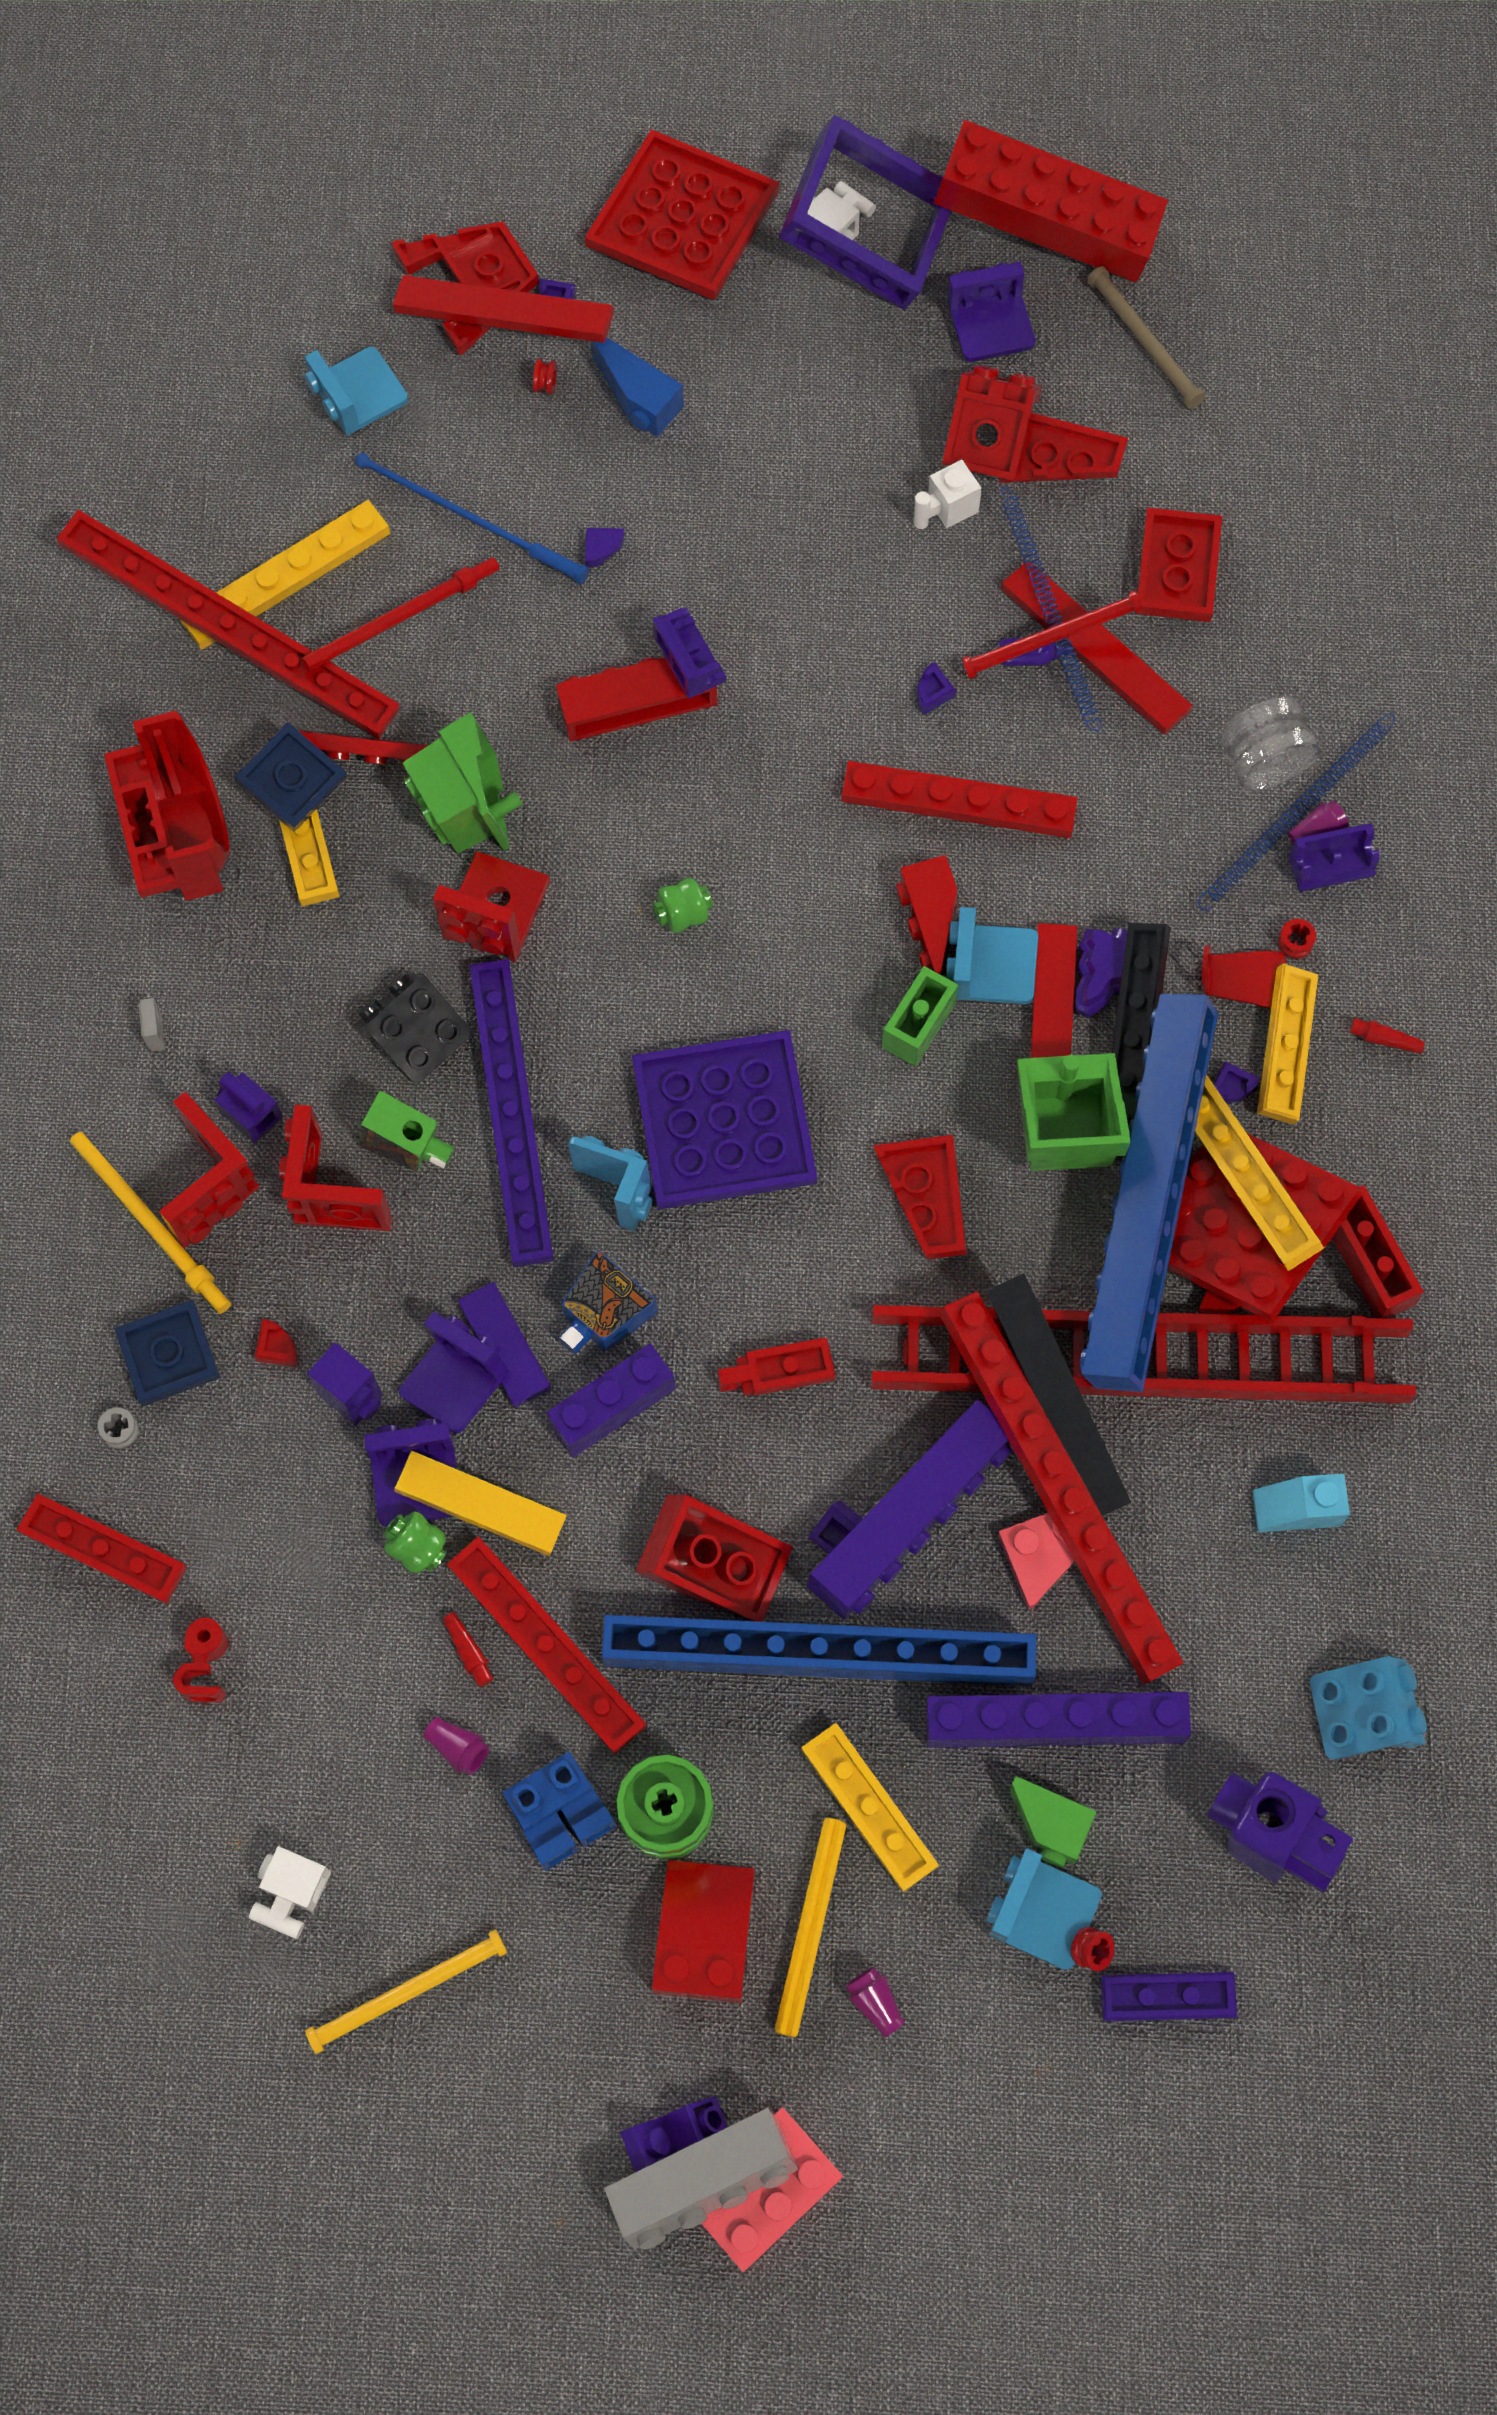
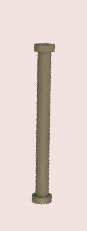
(1192, 395)

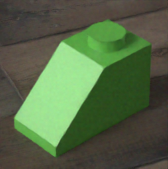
(1052, 1821)

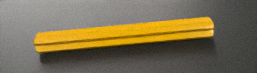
(810, 1927)

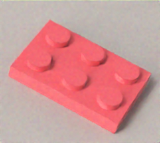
(768, 2213)

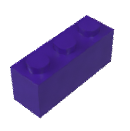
(611, 1400)

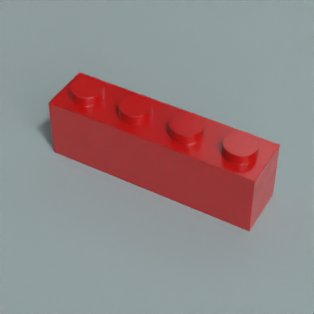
(625, 698)

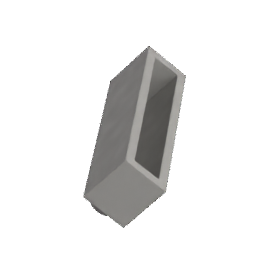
(701, 2180)

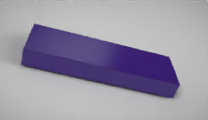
(492, 1318)
(1168, 1997)

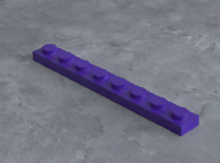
(511, 1114)

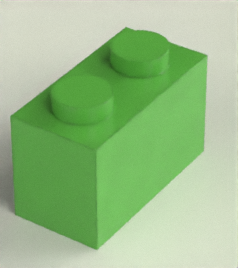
(919, 1016)

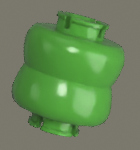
(682, 905)
(415, 1542)

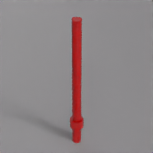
(461, 581)

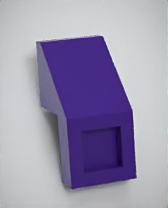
(672, 2132)

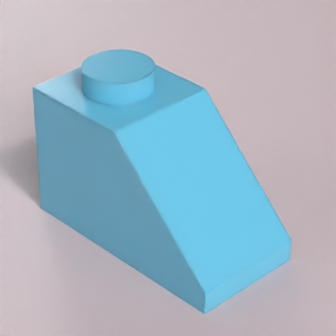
(1302, 1503)

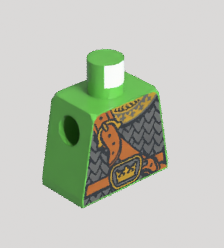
(390, 1127)

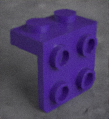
(990, 312)
(454, 1374)
(388, 1454)

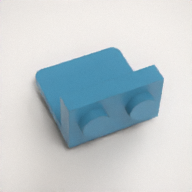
(355, 388)
(992, 961)
(621, 1168)
(1368, 1707)
(1042, 1910)

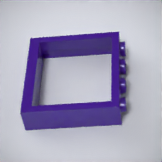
(842, 252)

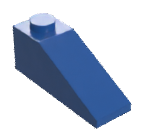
(642, 390)

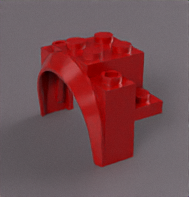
(179, 828)

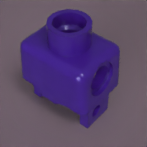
(1289, 1847)

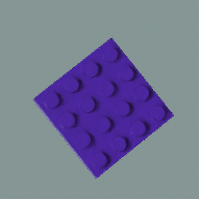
(724, 1119)

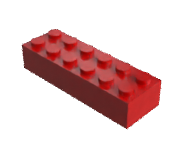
(1051, 201)

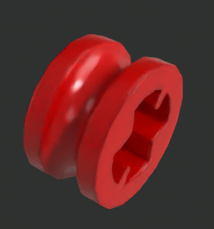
(545, 376)
(1301, 927)
(1102, 1952)

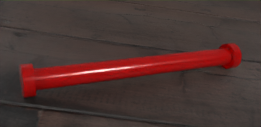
(1052, 634)

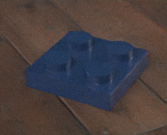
(290, 777)
(167, 1353)

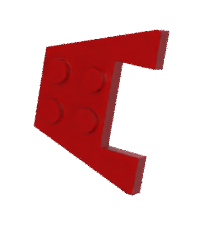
(474, 256)

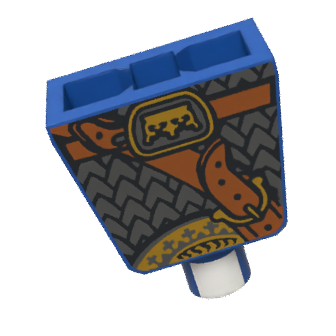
(604, 1306)

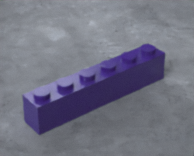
(909, 1511)
(1057, 1720)

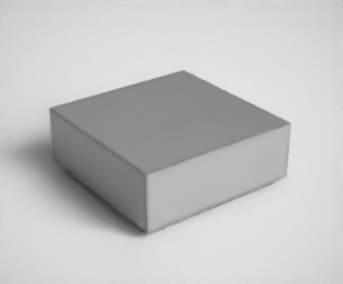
(151, 1024)

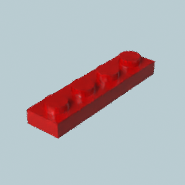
(375, 750)
(102, 1548)

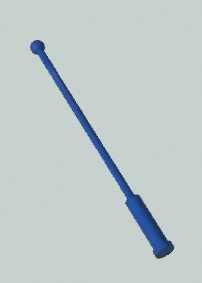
(536, 550)

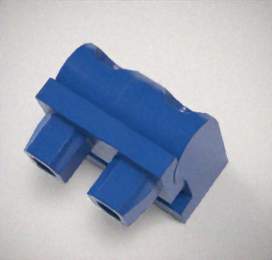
(544, 1793)

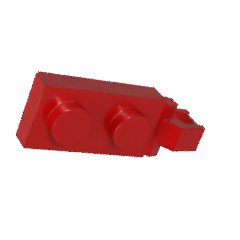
(780, 1368)

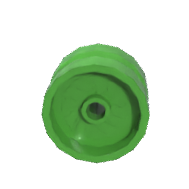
(660, 1781)

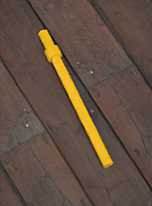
(197, 1276)

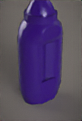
(1034, 658)

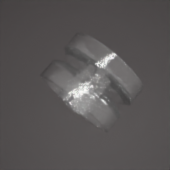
(1270, 743)

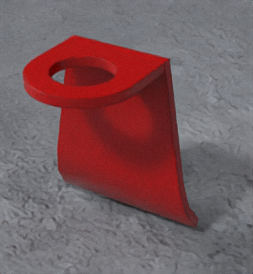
(1241, 976)

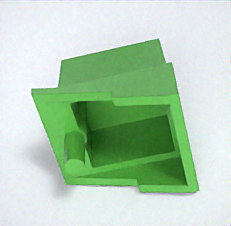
(460, 786)
(1072, 1111)

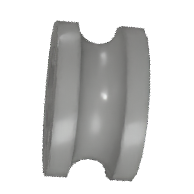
(108, 1420)

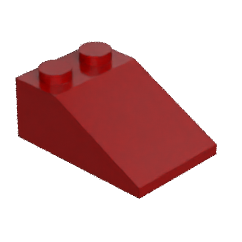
(713, 1558)
(703, 1931)

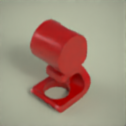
(204, 1643)

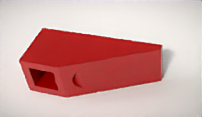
(933, 903)

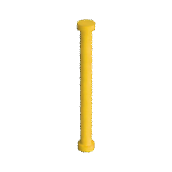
(405, 1991)

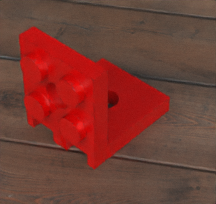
(997, 401)
(486, 925)
(218, 1191)
(318, 1202)

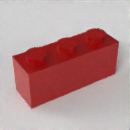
(1376, 1260)

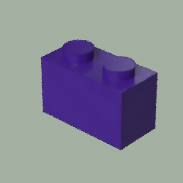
(346, 1385)

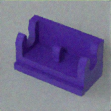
(687, 652)
(1334, 857)

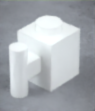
(841, 209)
(951, 496)
(292, 1882)

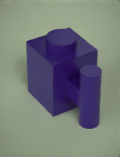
(247, 1106)

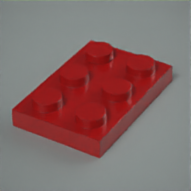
(1179, 564)

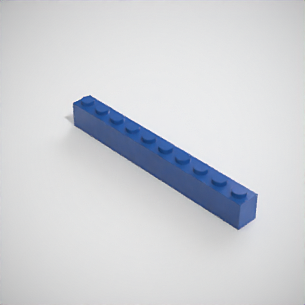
(1149, 1193)
(819, 1650)

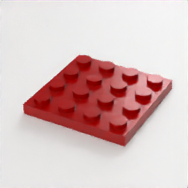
(682, 214)
(1225, 1248)

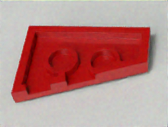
(1068, 452)
(929, 1192)

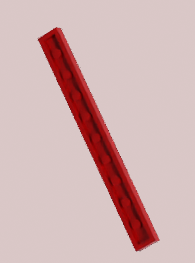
(226, 623)
(1060, 1488)

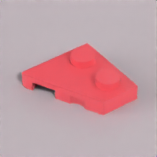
(1035, 1556)

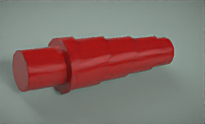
(1385, 1035)
(468, 1651)

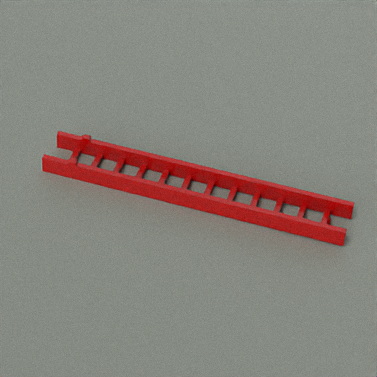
(1182, 1388)

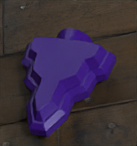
(1100, 969)

